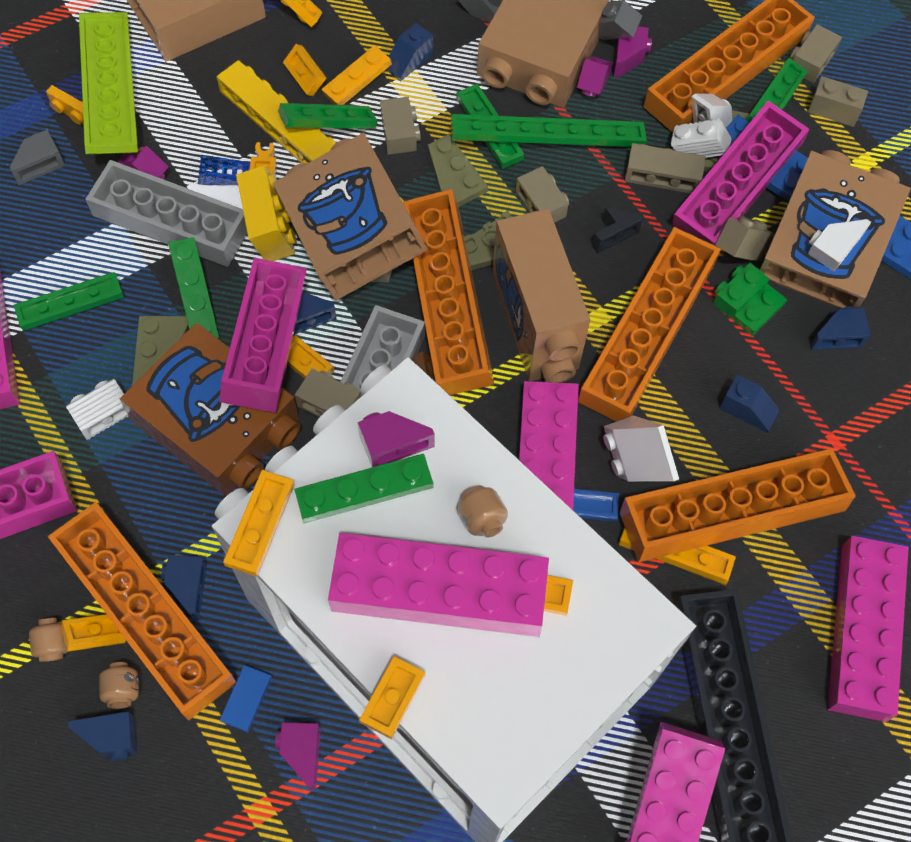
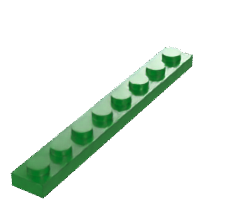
(547, 130)

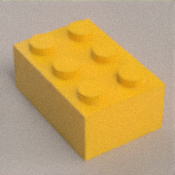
(265, 214)

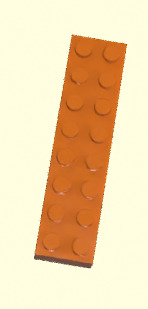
(729, 60)
(449, 295)
(649, 326)
(736, 504)
(142, 611)

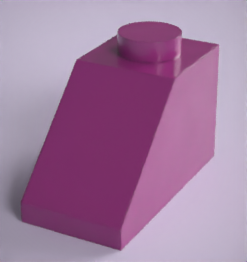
(631, 51)
(594, 75)
(145, 161)
(393, 437)
(300, 750)

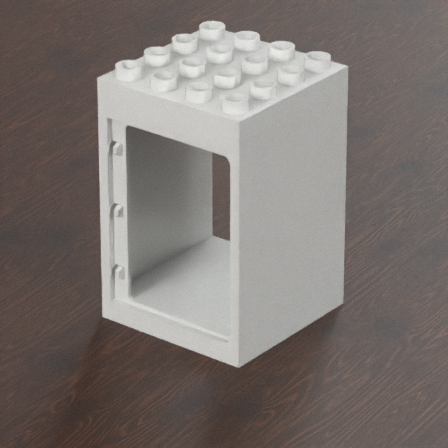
(496, 708)

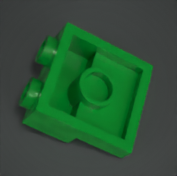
(748, 298)

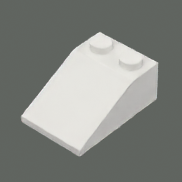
(640, 450)

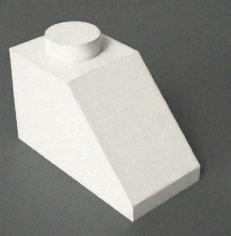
(711, 107)
(836, 242)

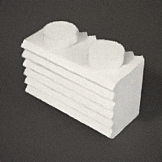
(702, 138)
(98, 408)

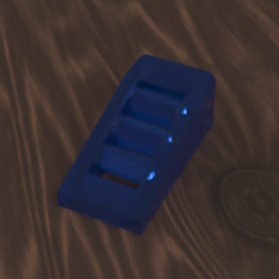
(217, 163)

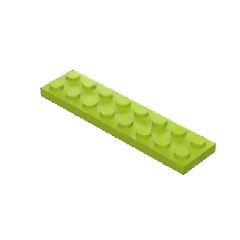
(107, 83)

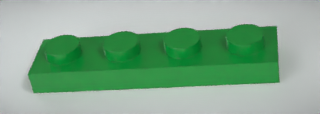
(781, 87)
(476, 103)
(327, 116)
(192, 284)
(68, 301)
(364, 488)

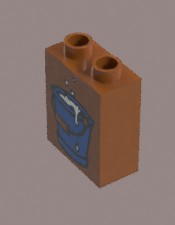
(183, 412)

